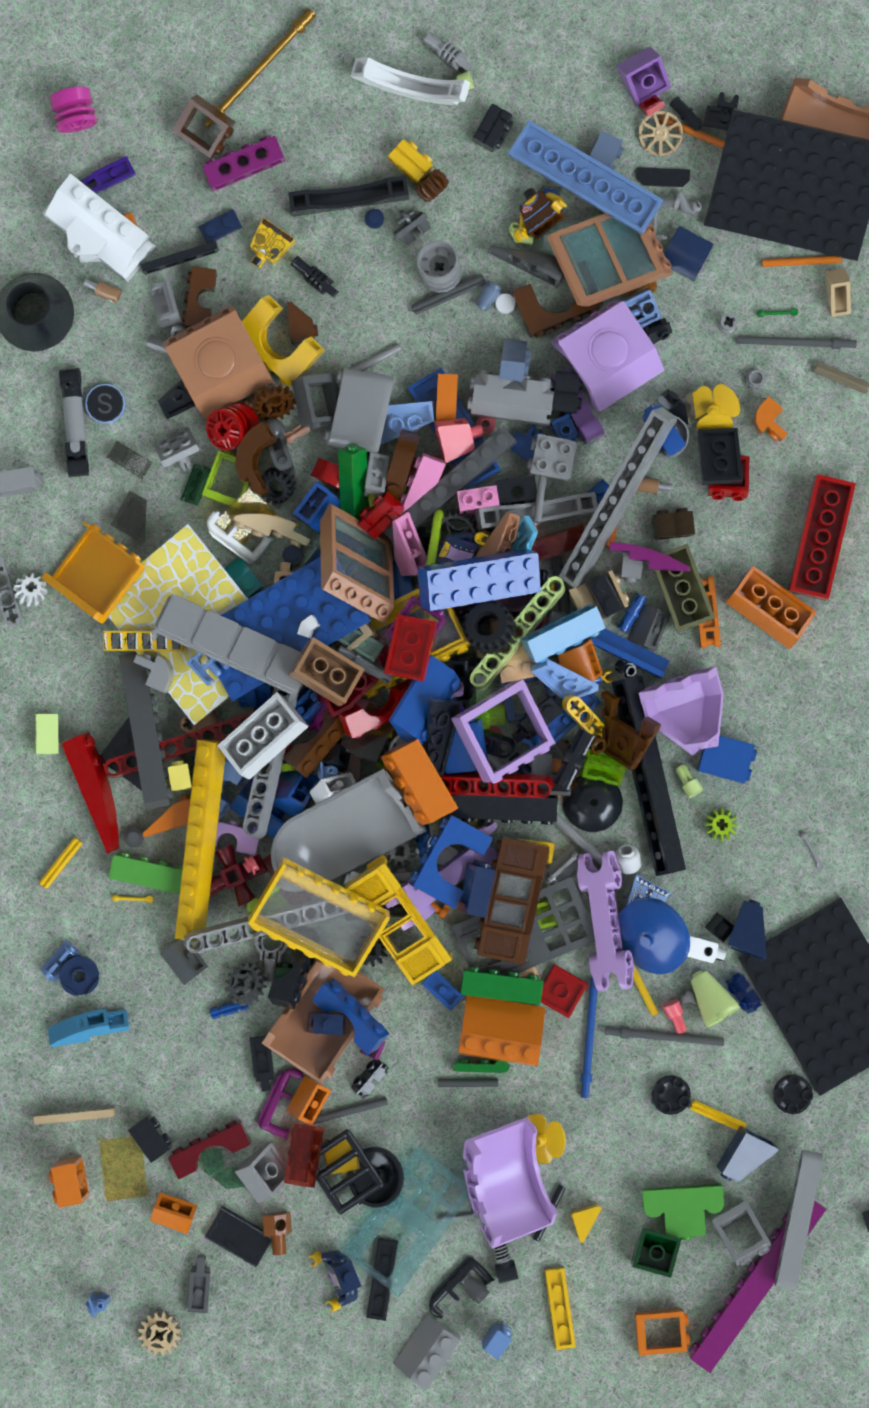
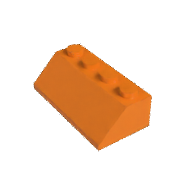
(771, 607)
(419, 782)

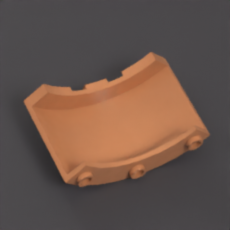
(812, 106)
(318, 1052)

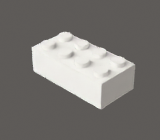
(262, 736)

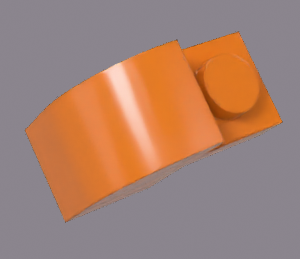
(765, 418)

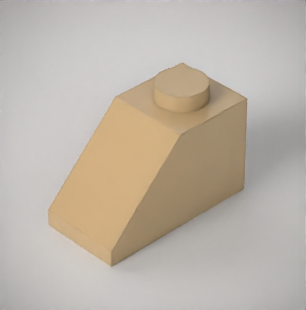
(838, 292)

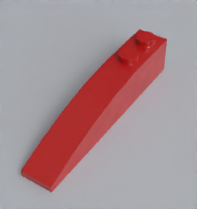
(94, 786)

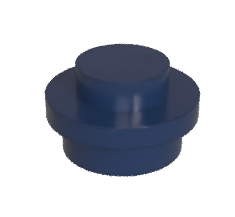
(374, 218)
(292, 555)

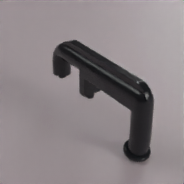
(453, 1279)

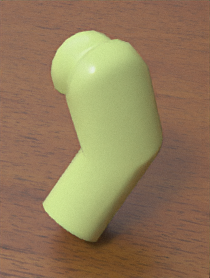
(514, 226)

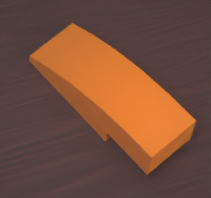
(446, 397)

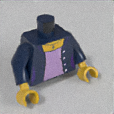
(459, 546)
(342, 1275)

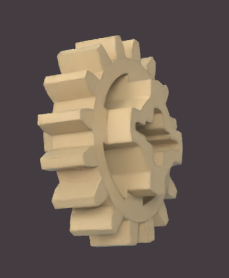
(154, 1326)

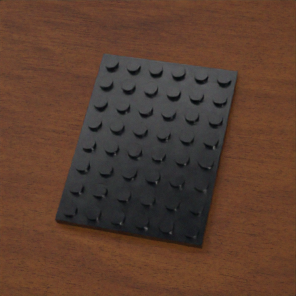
(792, 185)
(819, 993)

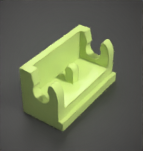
(46, 734)

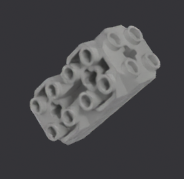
(511, 400)

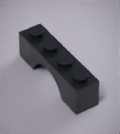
(287, 989)

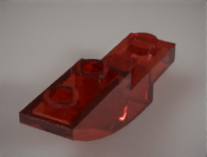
(557, 542)

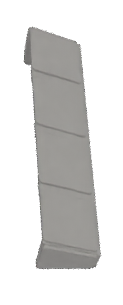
(228, 643)

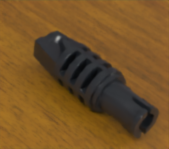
(314, 277)

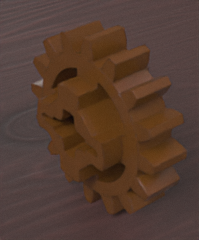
(273, 402)

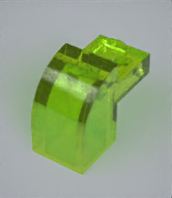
(493, 716)

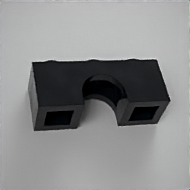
(463, 667)

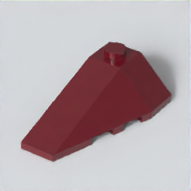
(363, 685)

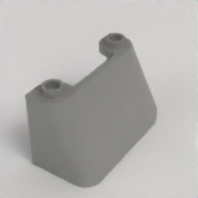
(359, 410)

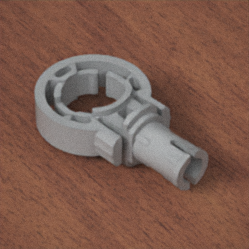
(270, 964)

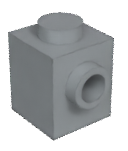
(630, 569)

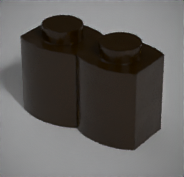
(673, 525)

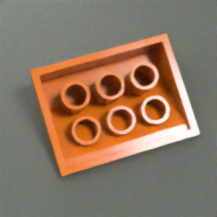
(502, 1030)

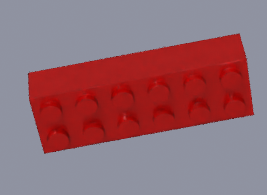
(821, 537)

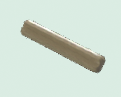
(841, 377)

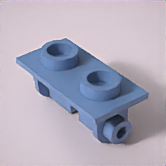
(327, 771)
(52, 967)
(97, 1303)

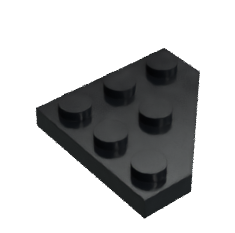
(122, 744)

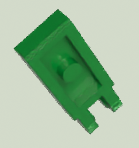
(482, 1066)

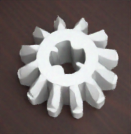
(37, 587)

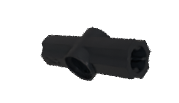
(573, 759)

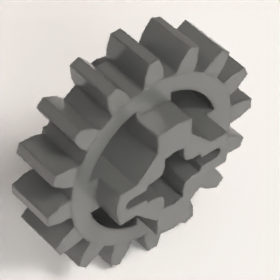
(245, 984)

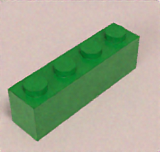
(502, 986)

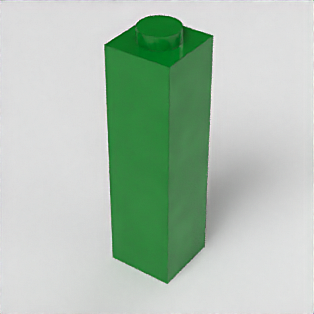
(352, 479)

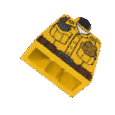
(269, 244)

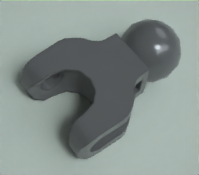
(279, 450)

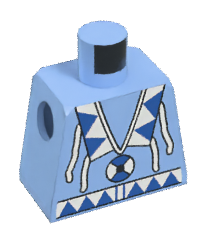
(643, 888)

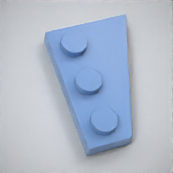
(407, 417)
(562, 680)

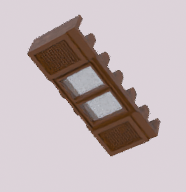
(512, 900)

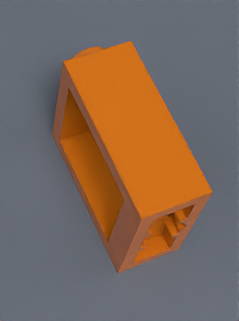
(656, 1314)

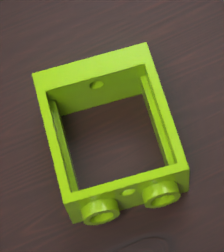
(215, 496)

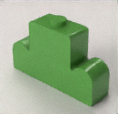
(683, 1207)

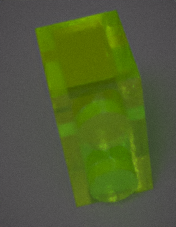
(602, 768)

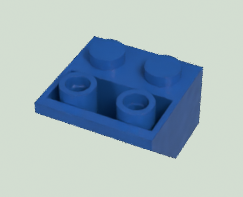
(314, 505)
(294, 792)

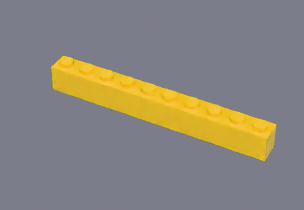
(200, 838)

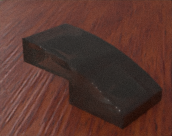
(129, 459)

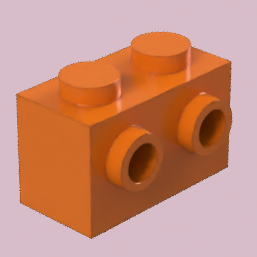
(308, 1100)
(173, 1213)

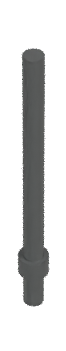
(835, 342)
(626, 1032)

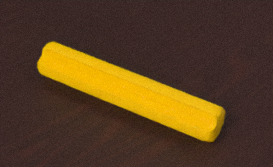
(60, 862)
(716, 1115)

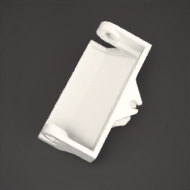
(97, 229)

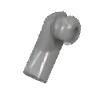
(688, 207)

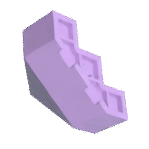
(687, 708)

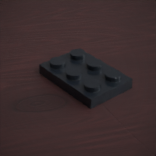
(720, 456)

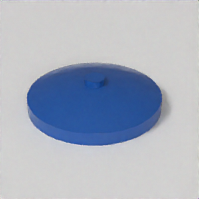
(654, 935)

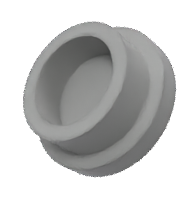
(755, 378)

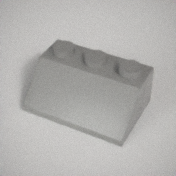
(427, 1351)

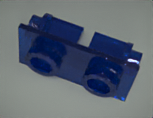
(737, 986)

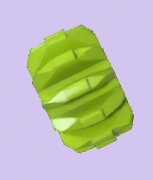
(725, 818)

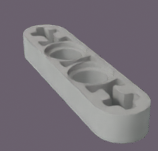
(8, 588)

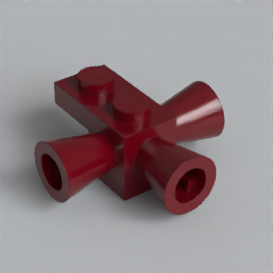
(235, 875)

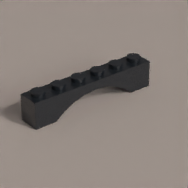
(374, 193)

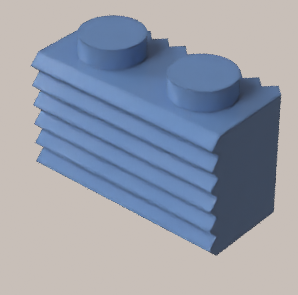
(497, 1339)

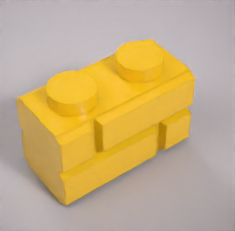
(410, 161)

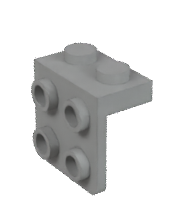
(552, 457)

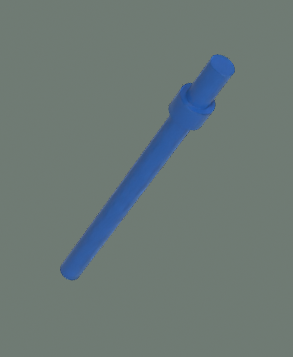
(586, 1076)

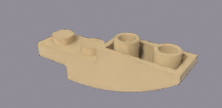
(263, 525)

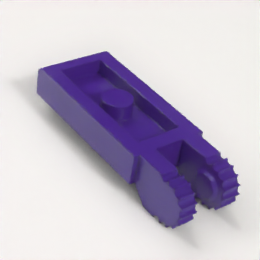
(110, 175)

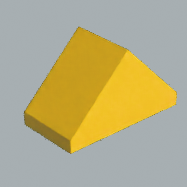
(584, 1219)

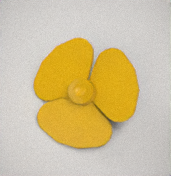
(717, 408)
(549, 1141)

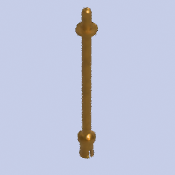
(298, 27)

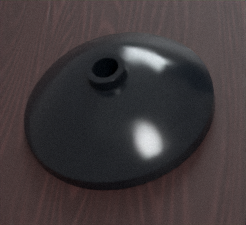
(589, 817)
(388, 1164)

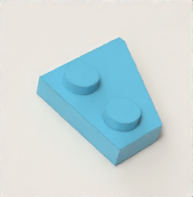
(526, 534)

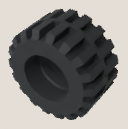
(500, 637)

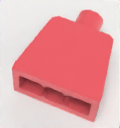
(456, 437)

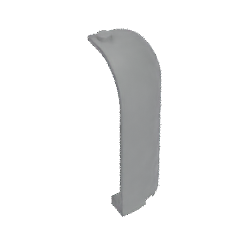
(348, 828)

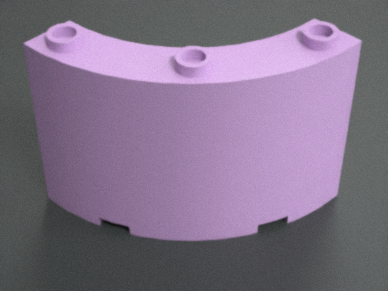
(507, 1183)

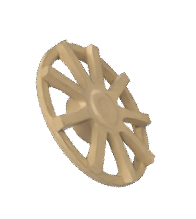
(661, 133)

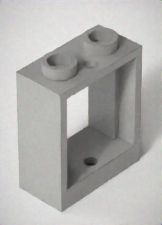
(20, 481)
(732, 1216)

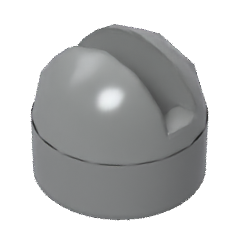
(688, 998)

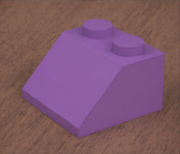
(644, 75)

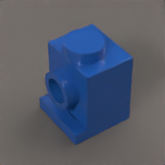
(564, 421)

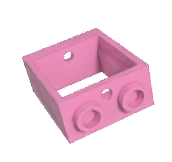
(477, 498)

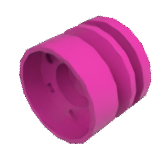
(73, 109)

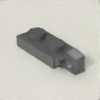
(199, 1287)

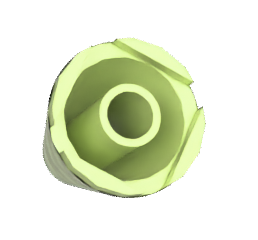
(712, 998)

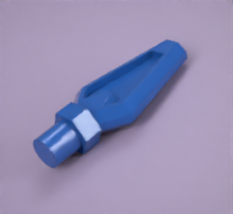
(422, 840)

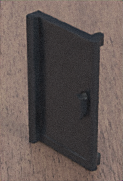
(245, 1237)

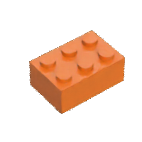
(69, 1182)

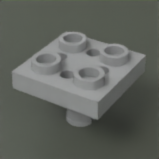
(177, 449)

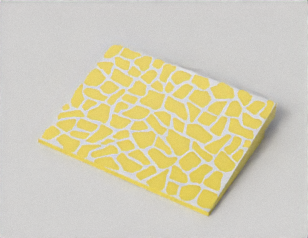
(190, 571)

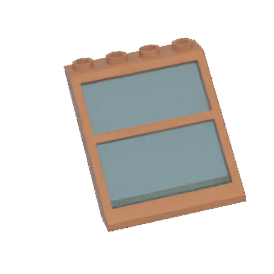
(607, 258)
(356, 564)

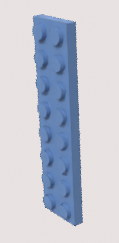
(585, 177)

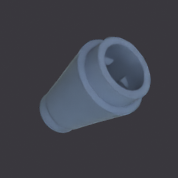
(488, 295)

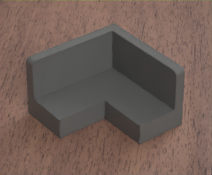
(542, 766)

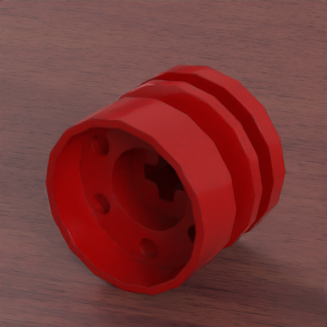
(229, 425)

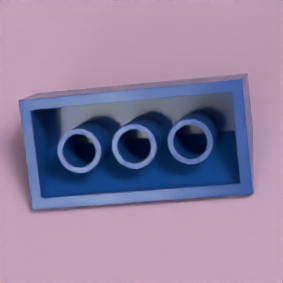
(412, 711)

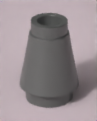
(474, 1288)

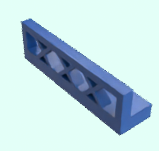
(630, 652)

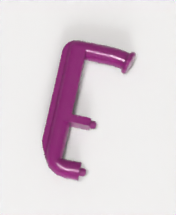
(273, 1100)

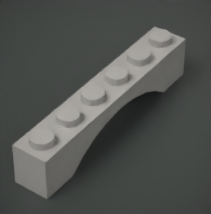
(554, 509)

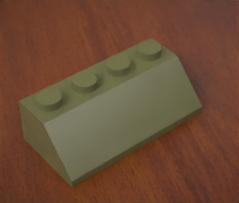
(684, 592)

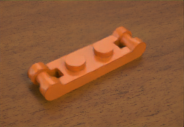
(712, 625)

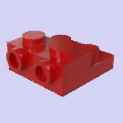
(734, 491)

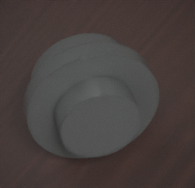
(133, 837)

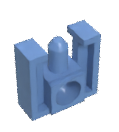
(640, 299)
(200, 669)

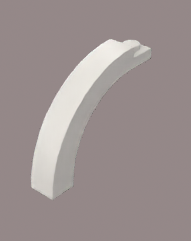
(409, 85)

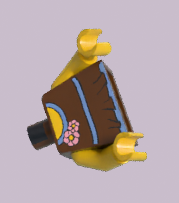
(539, 214)

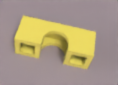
(179, 776)

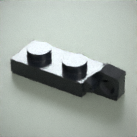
(549, 710)
(262, 1062)

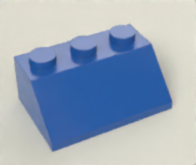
(277, 816)

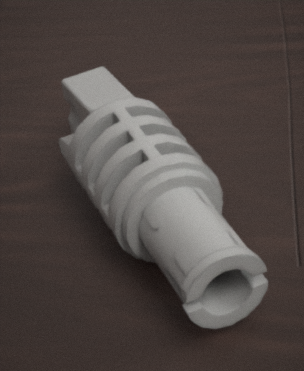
(447, 52)

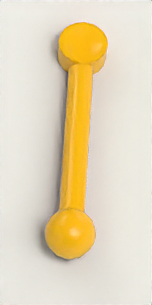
(149, 899)

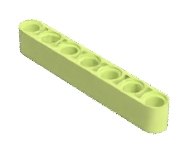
(527, 628)

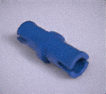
(632, 613)

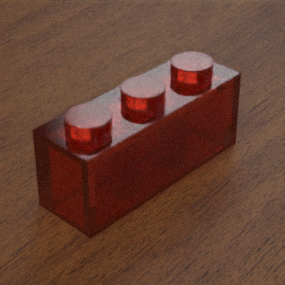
(304, 1155)

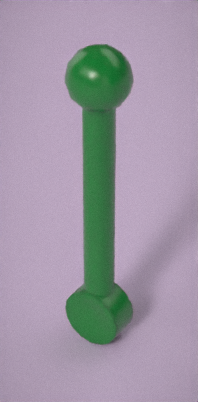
(793, 312)

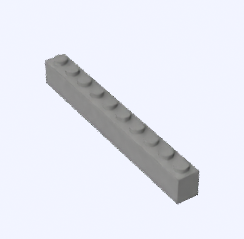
(618, 496)

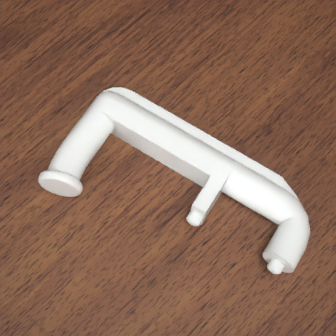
(233, 544)

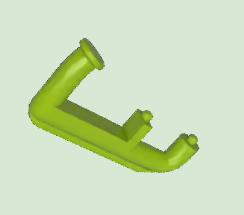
(434, 537)

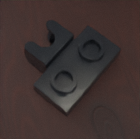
(720, 116)

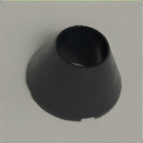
(47, 331)

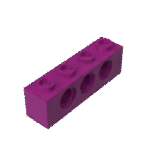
(255, 165)

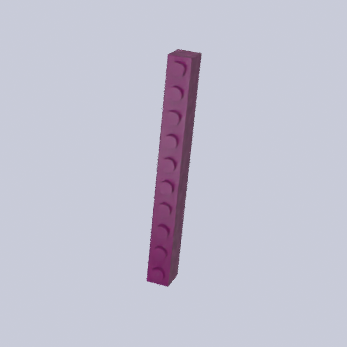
(744, 1300)

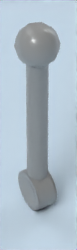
(804, 836)
(476, 1216)

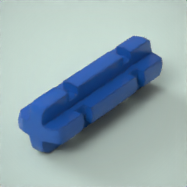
(226, 1009)

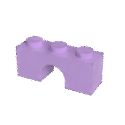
(245, 843)

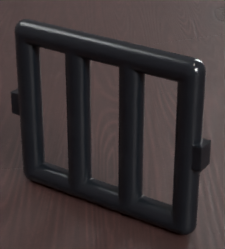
(367, 1168)

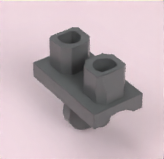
(419, 221)

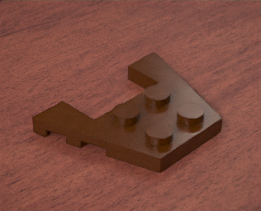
(623, 741)

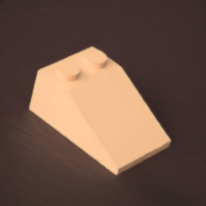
(519, 665)

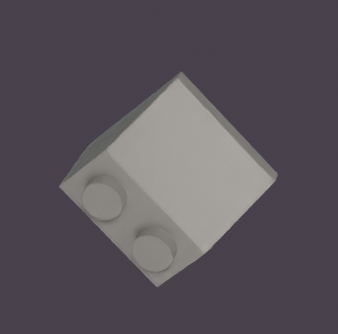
(263, 1173)

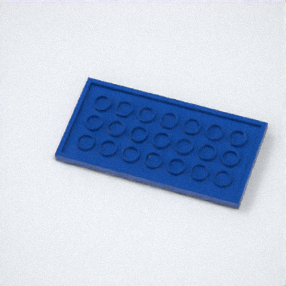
(279, 613)

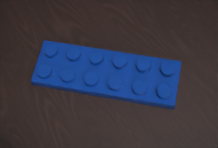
(425, 391)

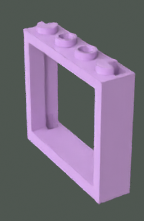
(465, 732)

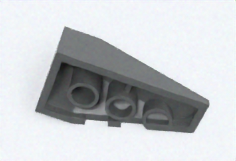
(537, 264)

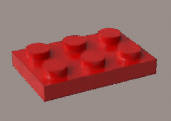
(410, 647)

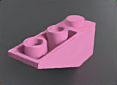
(425, 478)

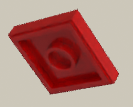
(562, 991)

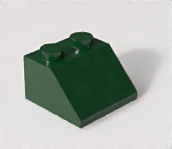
(656, 1252)

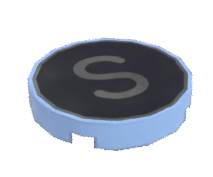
(105, 403)

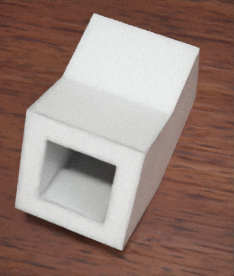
(308, 626)

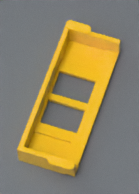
(420, 957)

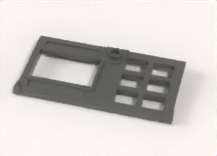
(537, 950)

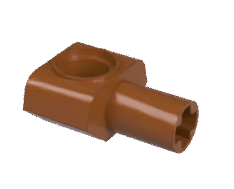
(277, 1234)

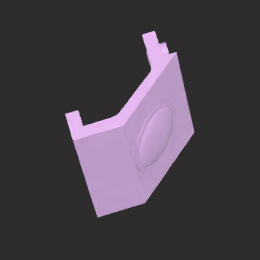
(610, 354)

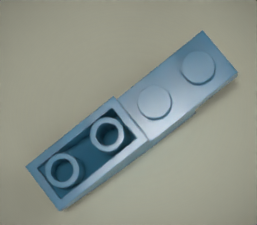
(83, 1026)

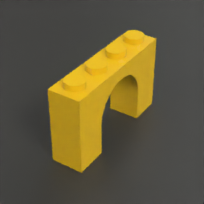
(285, 367)

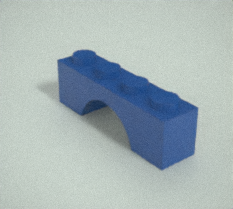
(368, 1031)

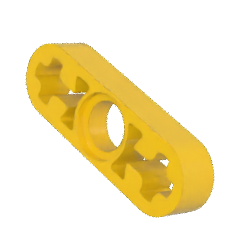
(575, 714)

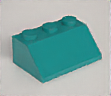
(243, 577)

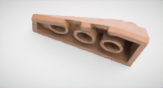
(502, 537)

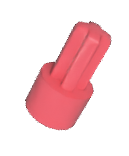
(673, 1011)

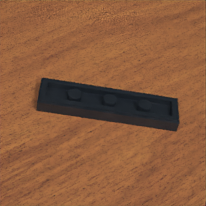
(179, 257)
(379, 1292)

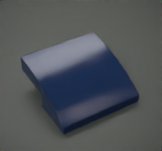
(687, 252)

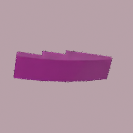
(656, 560)

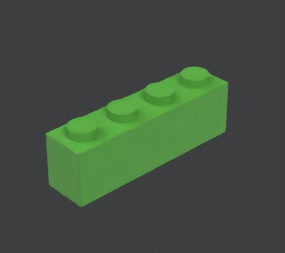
(146, 873)

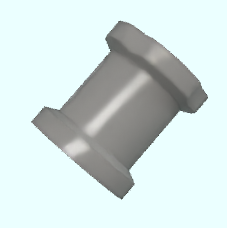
(730, 317)

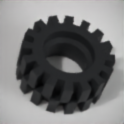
(284, 479)

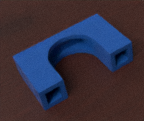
(427, 876)

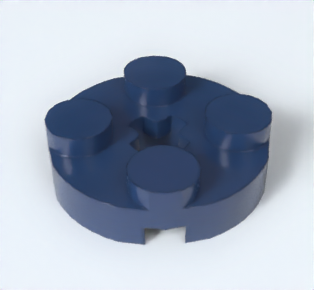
(90, 973)

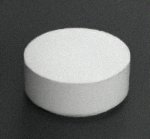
(505, 304)

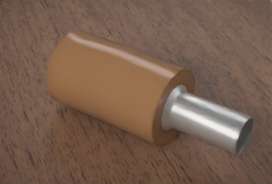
(104, 290)
(652, 485)

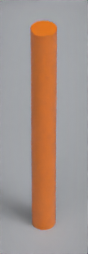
(698, 134)
(800, 261)

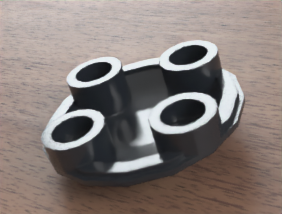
(792, 1094)
(671, 1095)

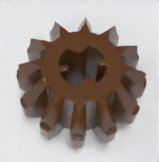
(432, 185)

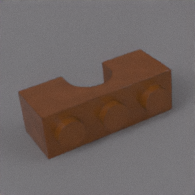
(200, 281)

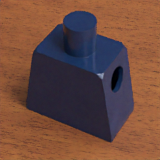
(326, 1023)

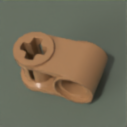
(209, 720)

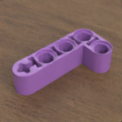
(584, 420)

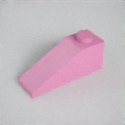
(407, 546)

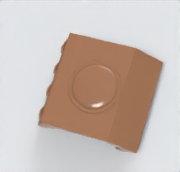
(217, 361)

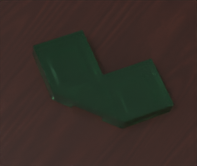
(214, 1167)

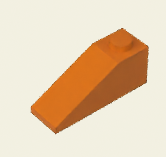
(174, 817)

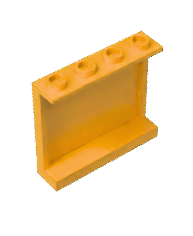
(96, 573)

